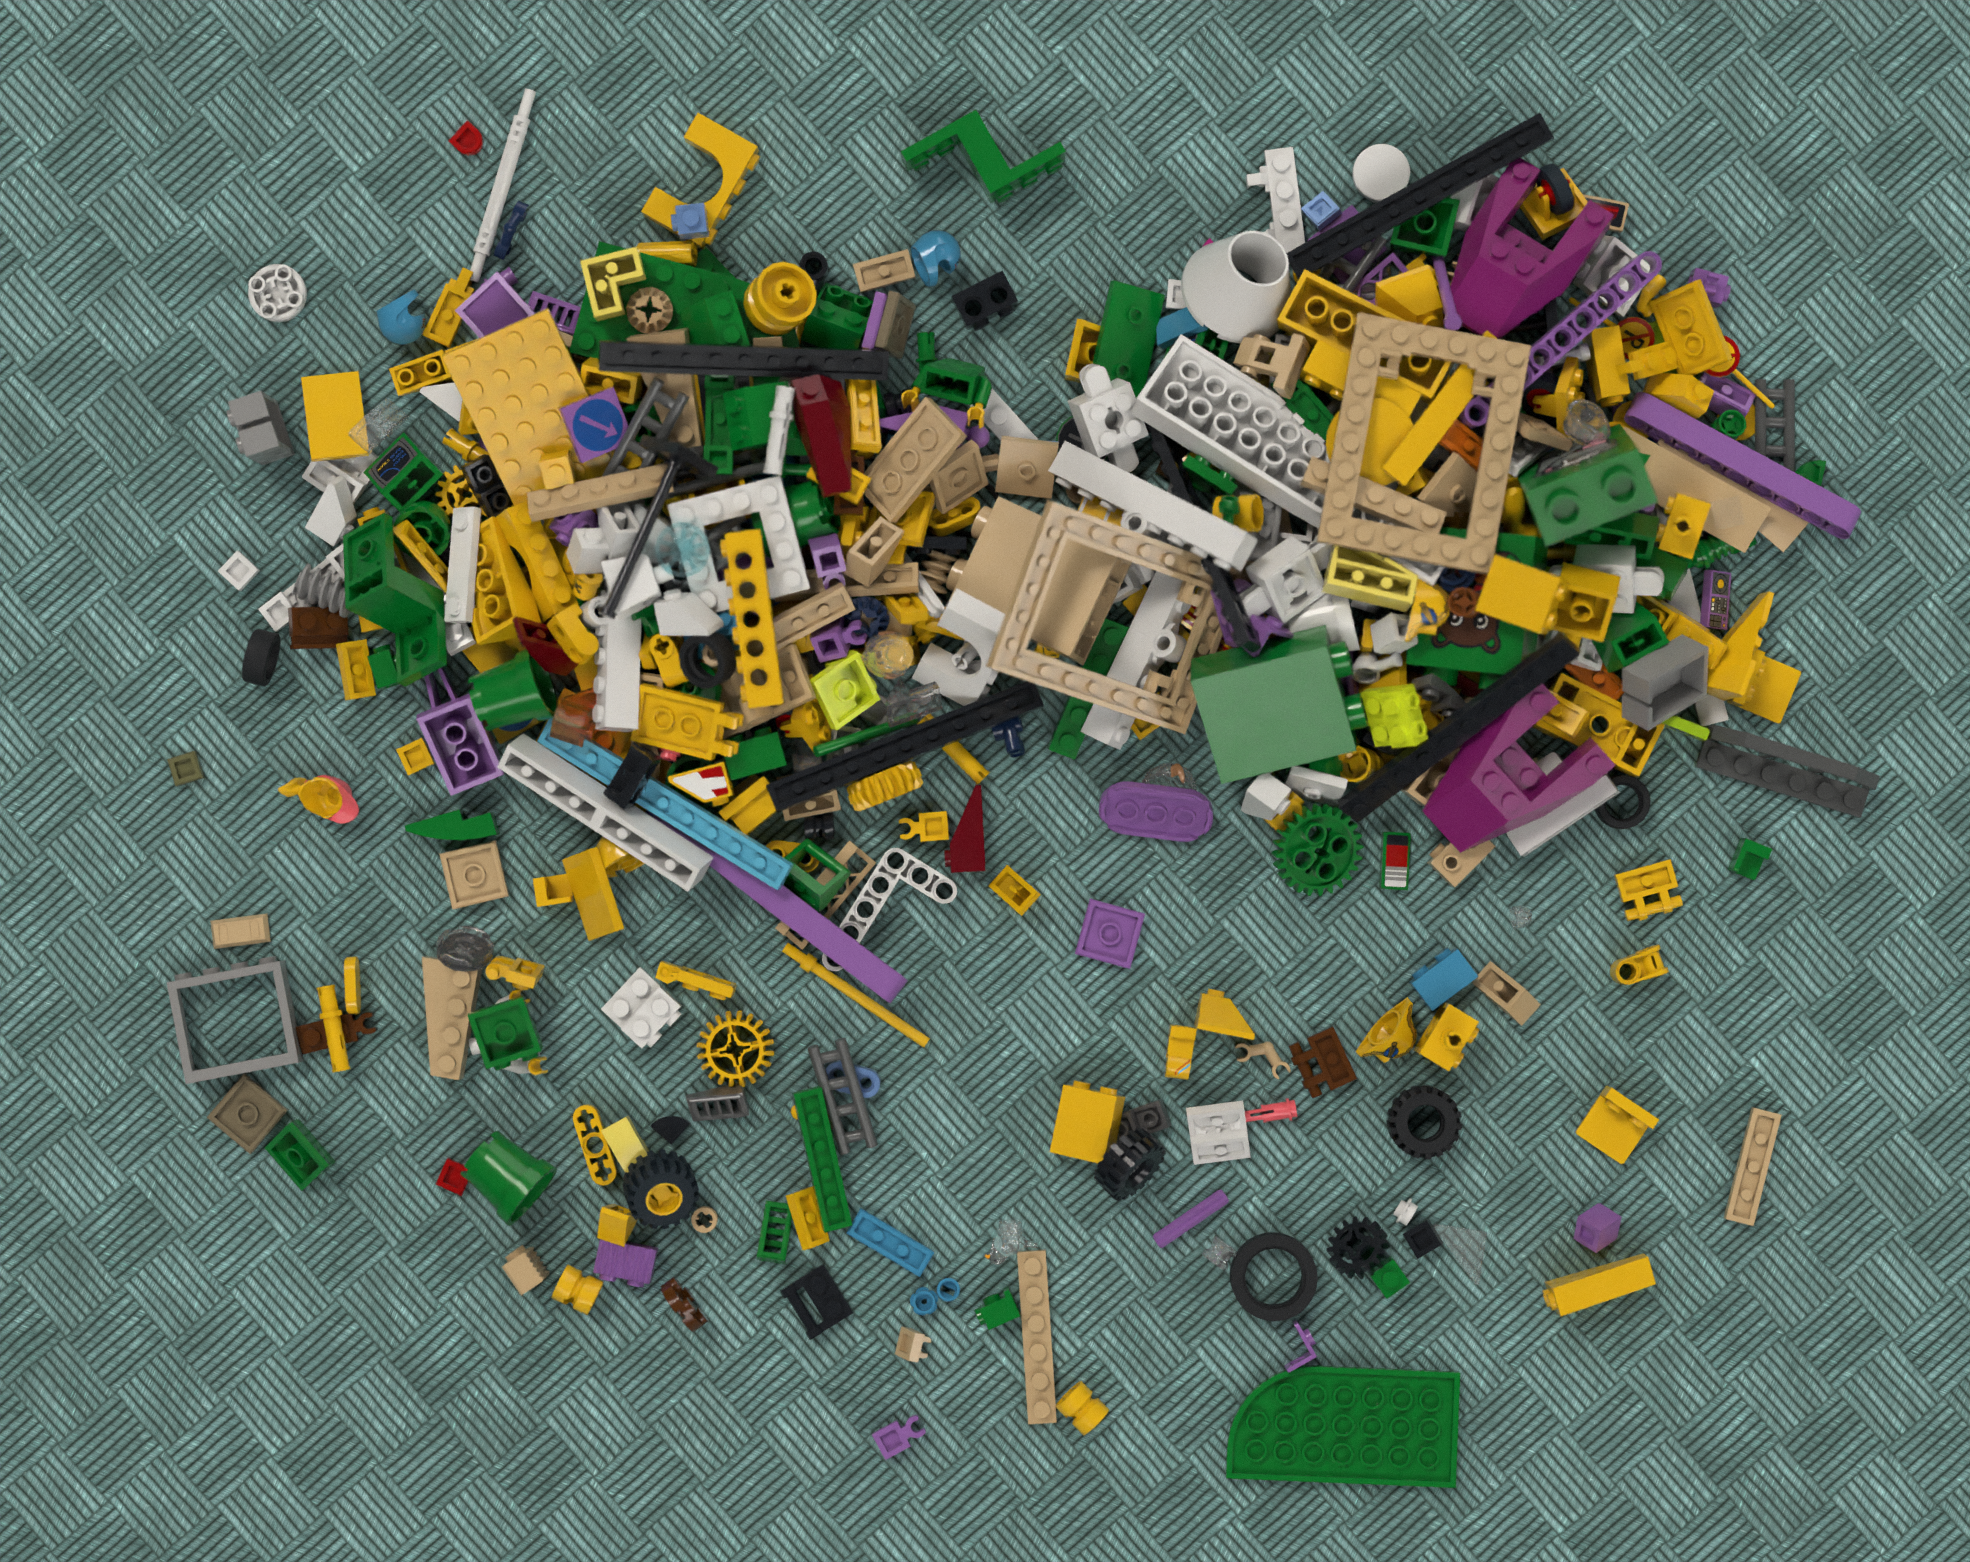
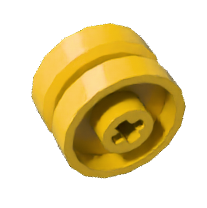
(779, 298)

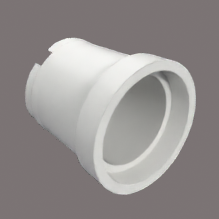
(1328, 611)

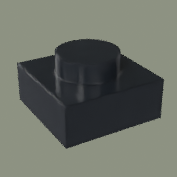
(1423, 1238)

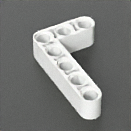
(879, 899)

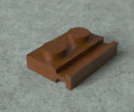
(316, 628)

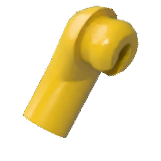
(1649, 291)

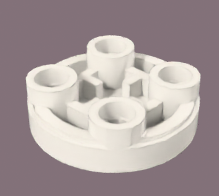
(1380, 172)
(277, 293)

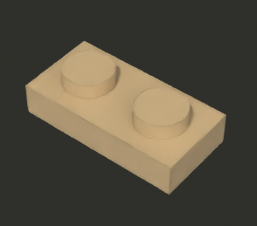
(884, 271)

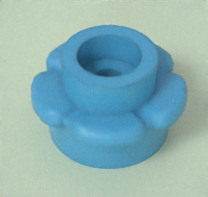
(919, 1307)

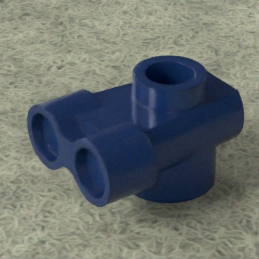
(1010, 732)

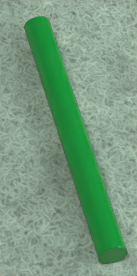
(858, 737)

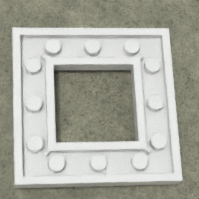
(771, 501)

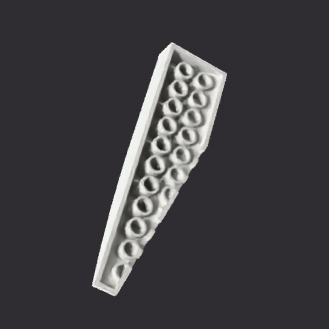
(1242, 432)

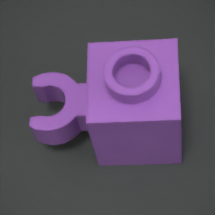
(1714, 285)
(828, 558)
(835, 639)

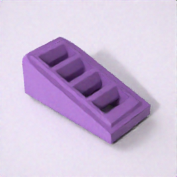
(535, 296)

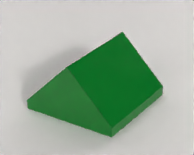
(299, 1154)

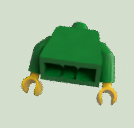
(952, 381)

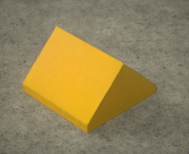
(1082, 348)

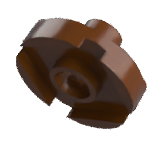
(681, 1301)

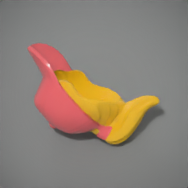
(324, 797)

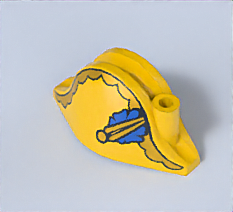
(1428, 610)
(1391, 1035)

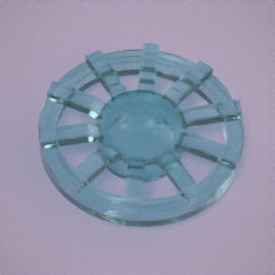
(682, 549)

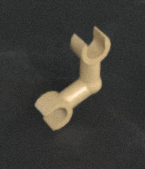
(1260, 1049)

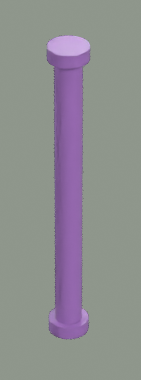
(1452, 320)

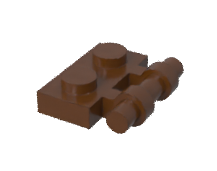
(1330, 1058)

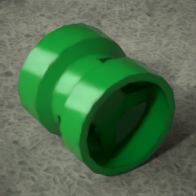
(1732, 422)

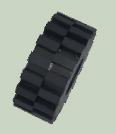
(1129, 1164)

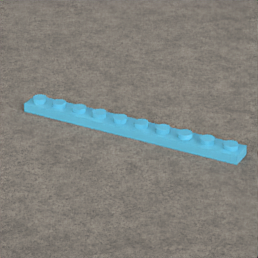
(678, 811)

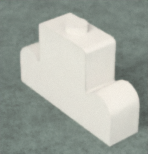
(1538, 832)

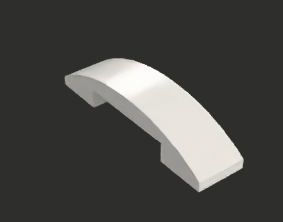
(276, 609)

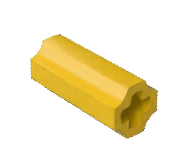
(677, 251)

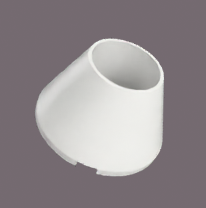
(1226, 299)

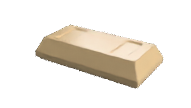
(240, 931)

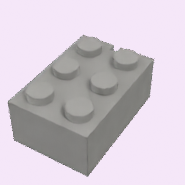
(260, 428)
(1664, 682)

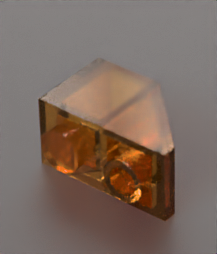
(574, 718)

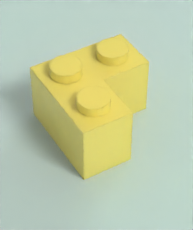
(605, 275)

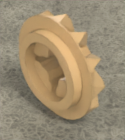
(658, 320)

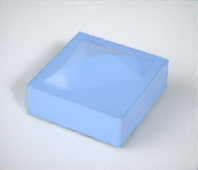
(1321, 210)

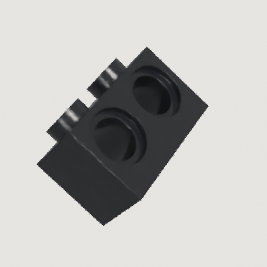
(980, 294)

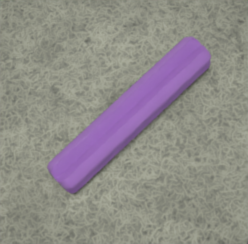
(1190, 1218)

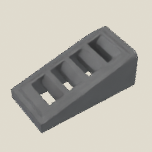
(725, 1093)

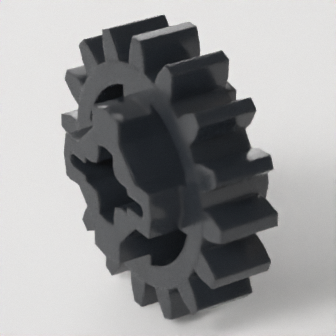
(1352, 1239)

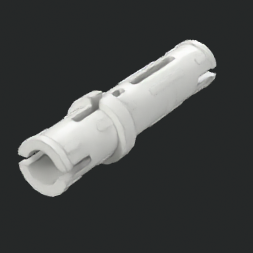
(780, 421)

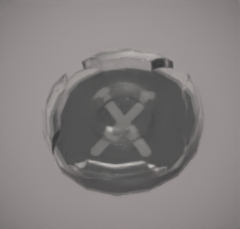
(464, 948)

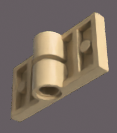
(795, 685)

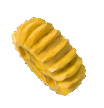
(884, 786)
(759, 1044)

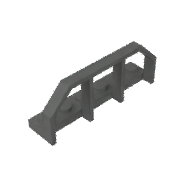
(1782, 777)

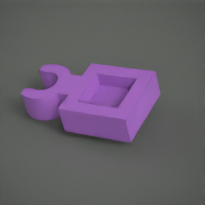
(894, 1438)

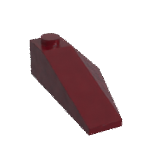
(825, 430)

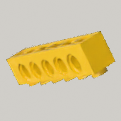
(752, 543)

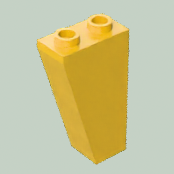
(1598, 1284)

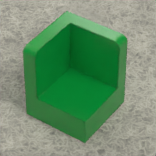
(1748, 858)

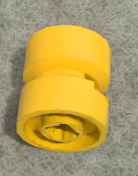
(1250, 514)
(1360, 764)
(577, 1289)
(1082, 1408)

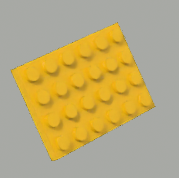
(514, 395)

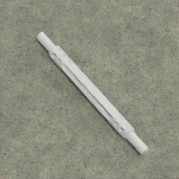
(502, 184)

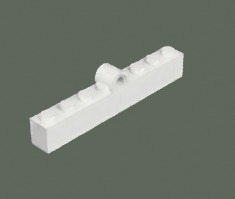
(1151, 509)
(1143, 650)
(616, 662)
(585, 801)

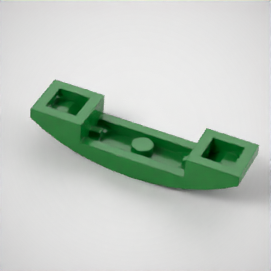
(717, 439)

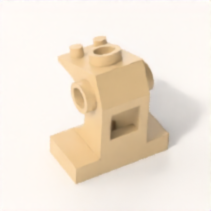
(1285, 363)

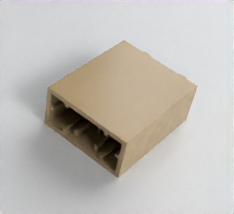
(1077, 595)

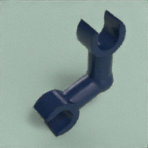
(504, 245)

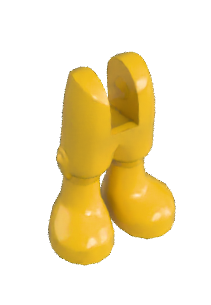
(1515, 510)

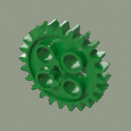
(1296, 840)

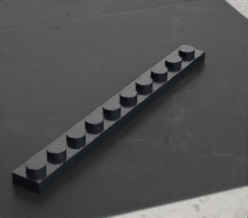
(1420, 195)
(742, 360)
(1223, 583)
(1459, 726)
(904, 746)

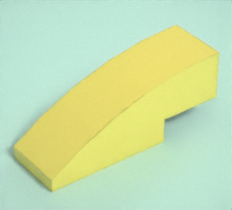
(625, 1142)

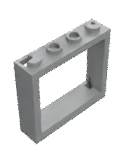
(214, 975)

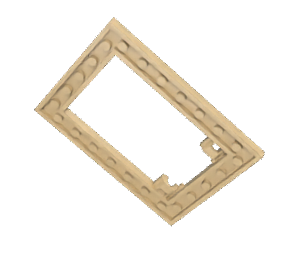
(1491, 358)
(1009, 655)

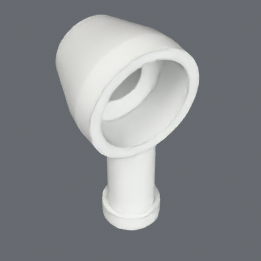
(1368, 667)

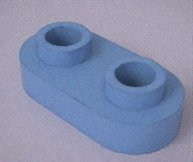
(861, 1072)

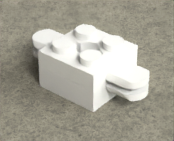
(1097, 420)
(1619, 561)
(1286, 579)

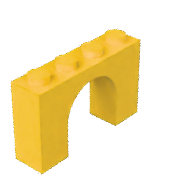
(735, 158)
(548, 579)

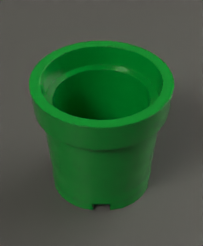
(810, 513)
(513, 693)
(508, 1176)

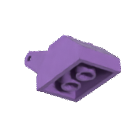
(458, 739)

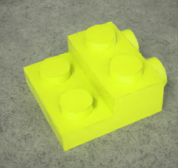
(844, 689)
(1394, 716)

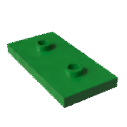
(1128, 333)

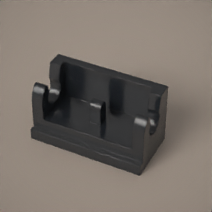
(632, 776)

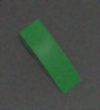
(456, 826)

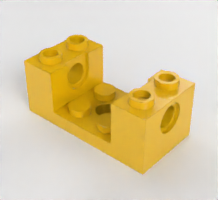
(1621, 741)

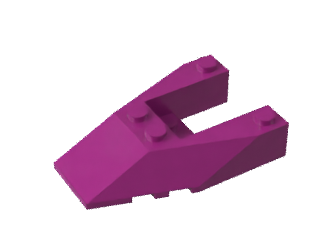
(1508, 274)
(1499, 786)

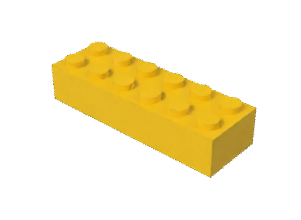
(1330, 314)

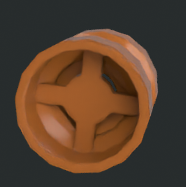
(1459, 602)

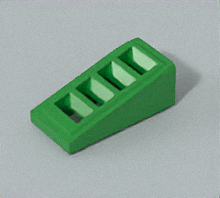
(763, 1255)

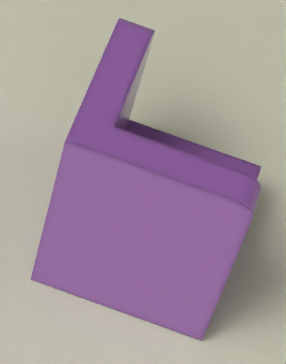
(1597, 1227)

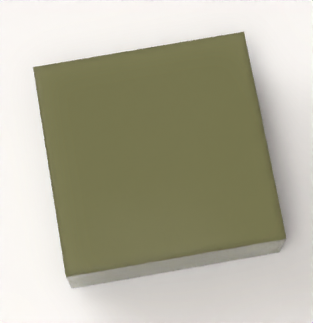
(185, 768)

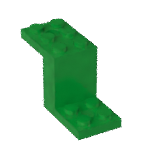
(983, 157)
(394, 599)

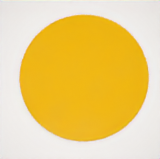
(1385, 431)

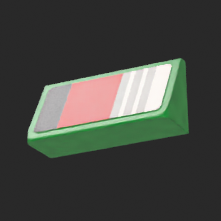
(1394, 860)

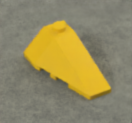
(499, 588)
(1736, 667)

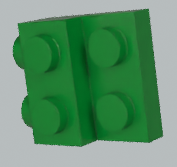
(505, 1033)

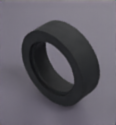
(1298, 1301)

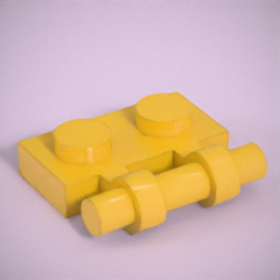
(1646, 881)
(520, 972)

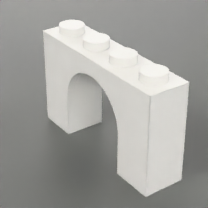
(979, 626)

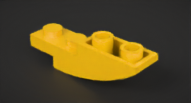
(421, 372)
(1677, 623)

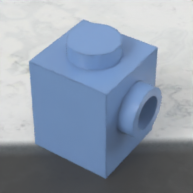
(690, 221)

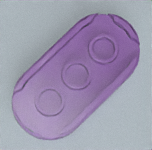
(1156, 811)

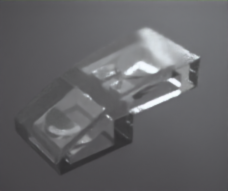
(377, 425)

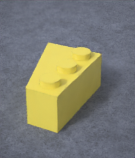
(1369, 579)

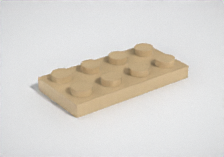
(912, 459)

